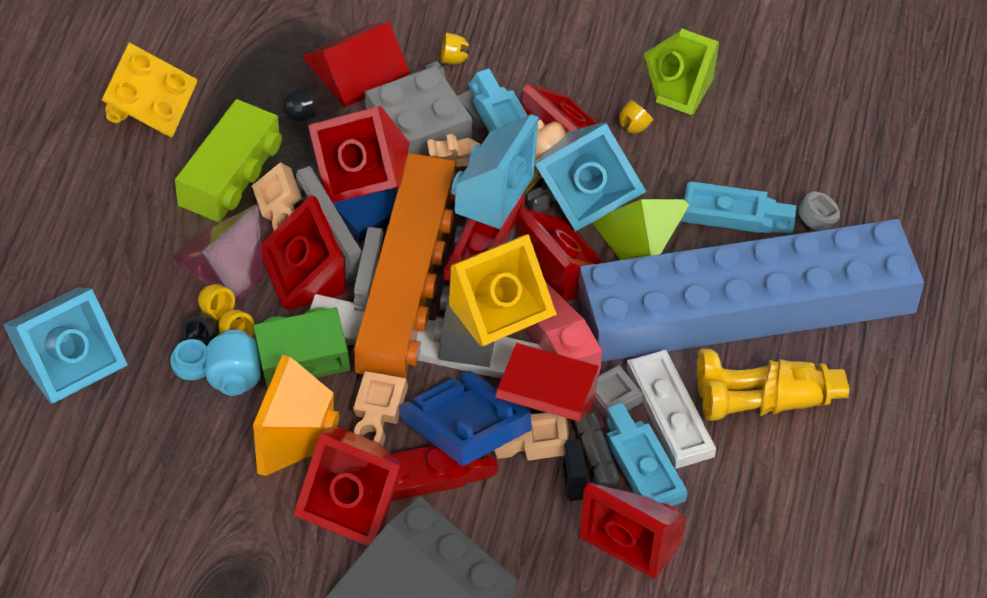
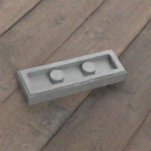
(310, 185)

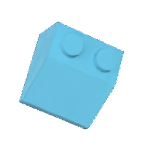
(497, 173)
(66, 344)

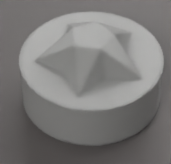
(818, 211)

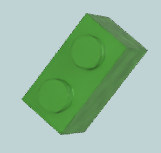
(310, 339)

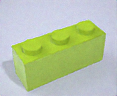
(228, 161)

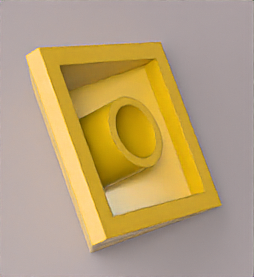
(500, 291)

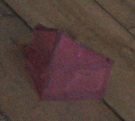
(228, 253)

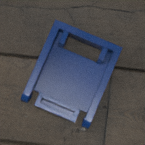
(465, 422)

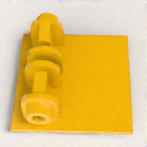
(148, 91)

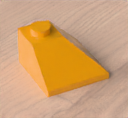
(291, 417)

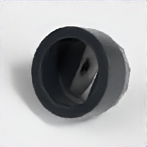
(300, 105)
(195, 326)

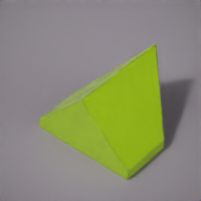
(682, 69)
(641, 226)

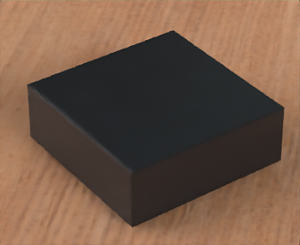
(574, 469)

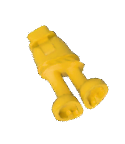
(782, 386)

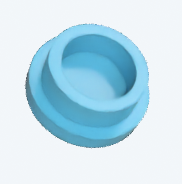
(189, 359)

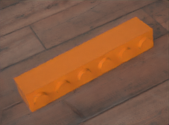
(406, 268)

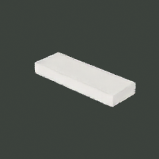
(671, 409)

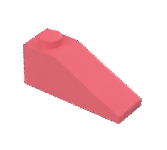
(566, 333)

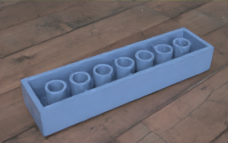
(749, 289)

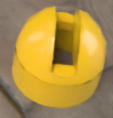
(451, 49)
(636, 116)
(217, 297)
(229, 322)

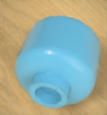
(233, 361)

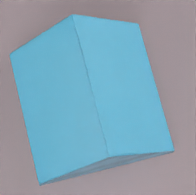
(589, 174)

